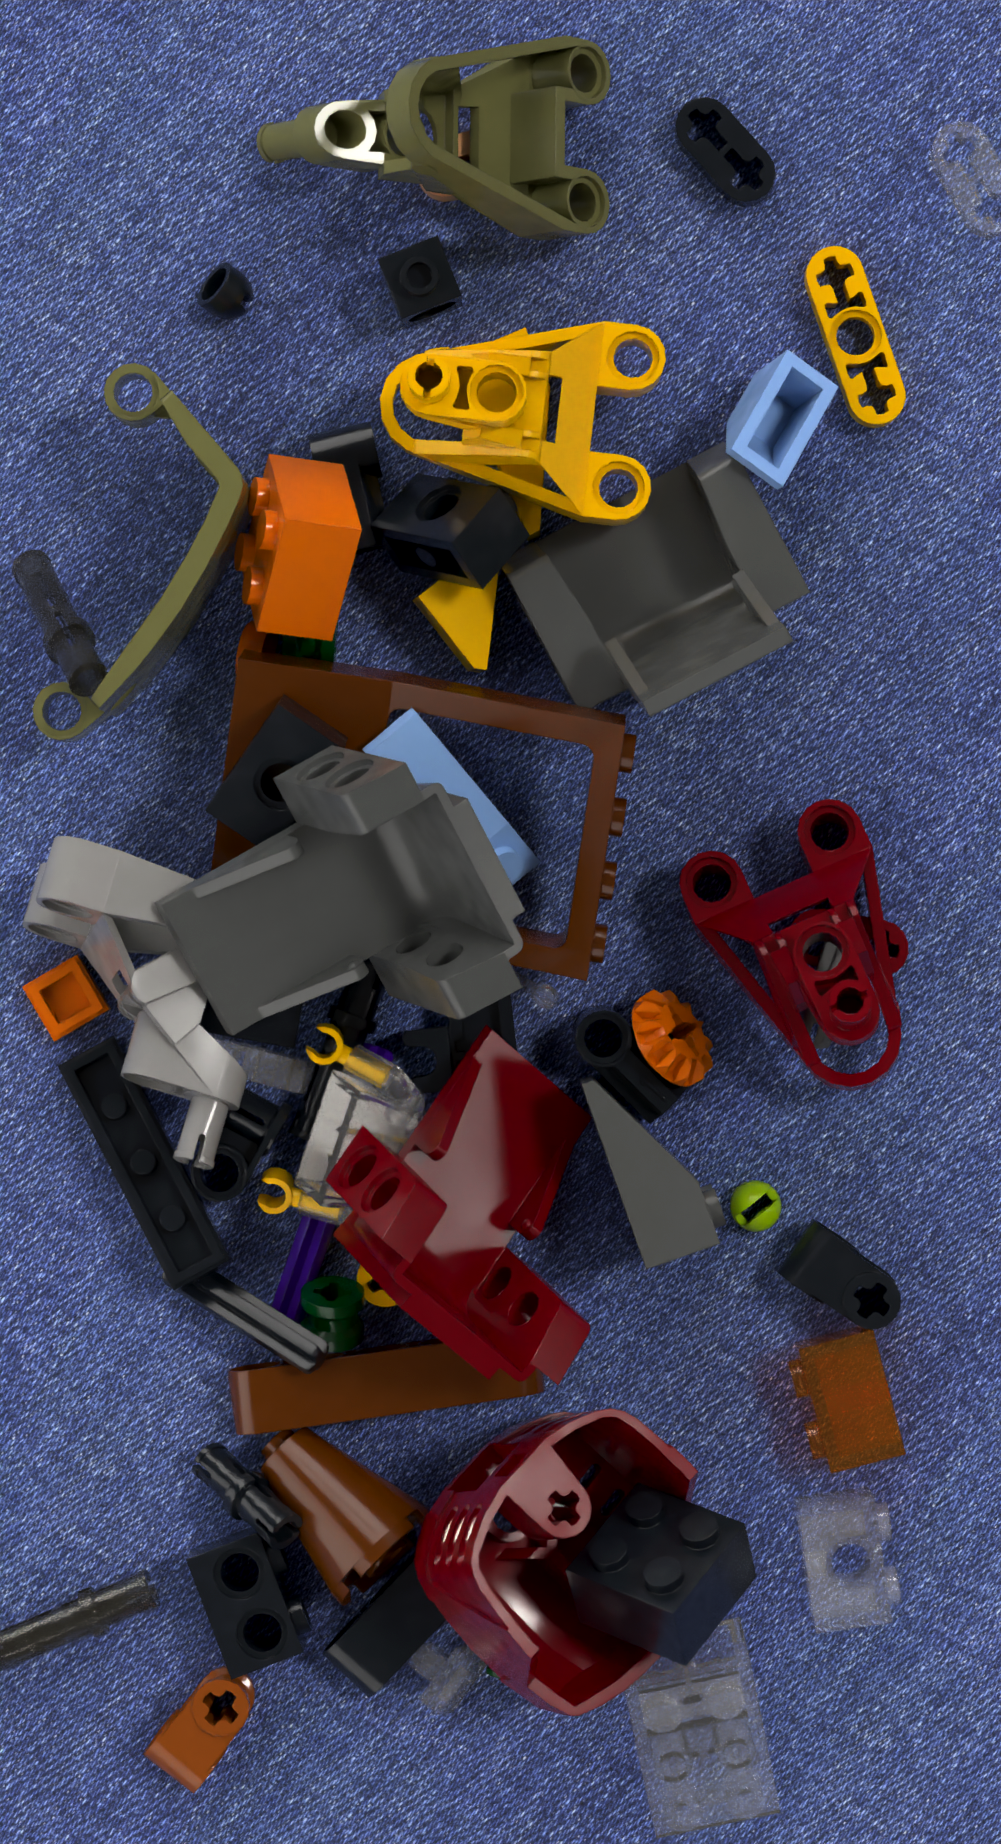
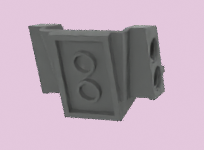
(665, 596)
(359, 876)

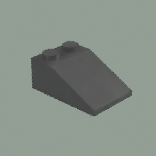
(659, 1193)

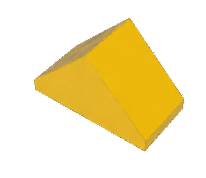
(462, 619)

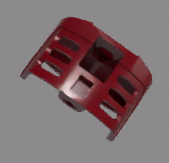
(511, 1587)

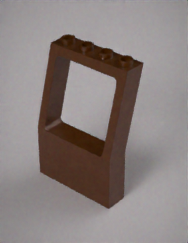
(360, 706)

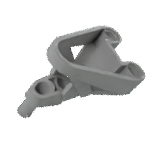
(106, 909)

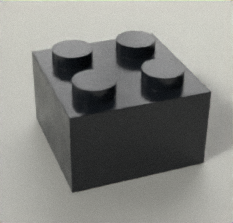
(661, 1573)

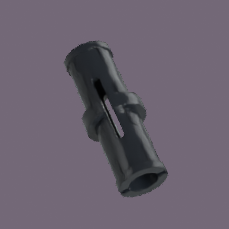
(247, 1496)

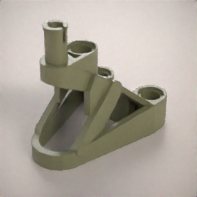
(515, 134)

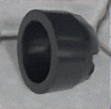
(224, 292)

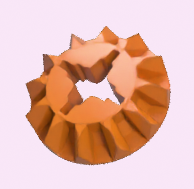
(682, 1058)

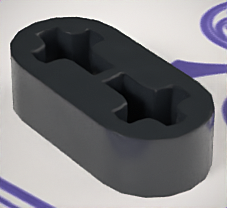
(735, 141)

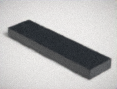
(144, 1165)

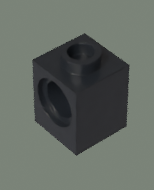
(420, 282)

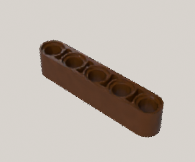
(364, 1386)

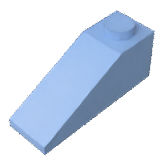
(431, 762)

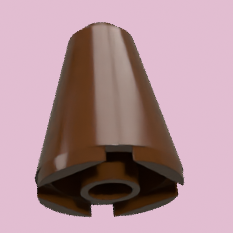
(349, 1514)

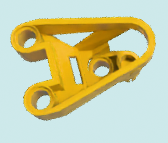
(445, 386)

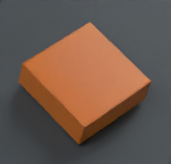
(66, 997)

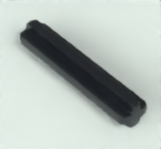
(257, 1321)

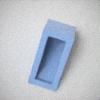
(777, 417)

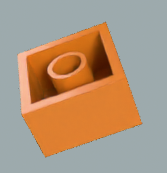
(298, 547)

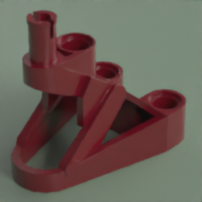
(839, 997)

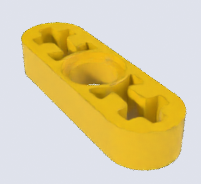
(825, 297)

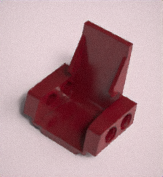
(448, 1204)

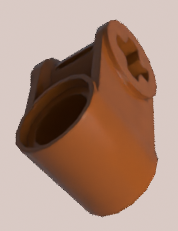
(198, 1733)

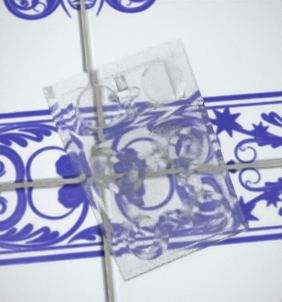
(703, 1737)

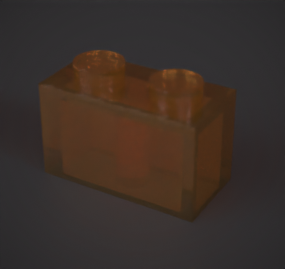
(847, 1398)

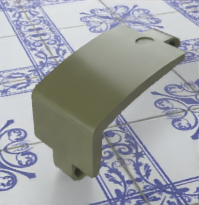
(193, 581)

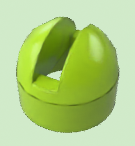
(745, 1196)

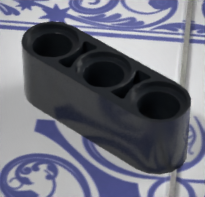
(385, 1631)

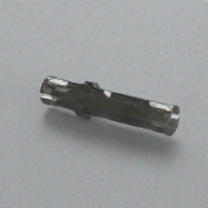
(78, 662)
(86, 1615)

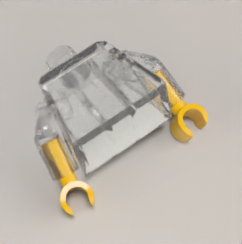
(366, 1094)

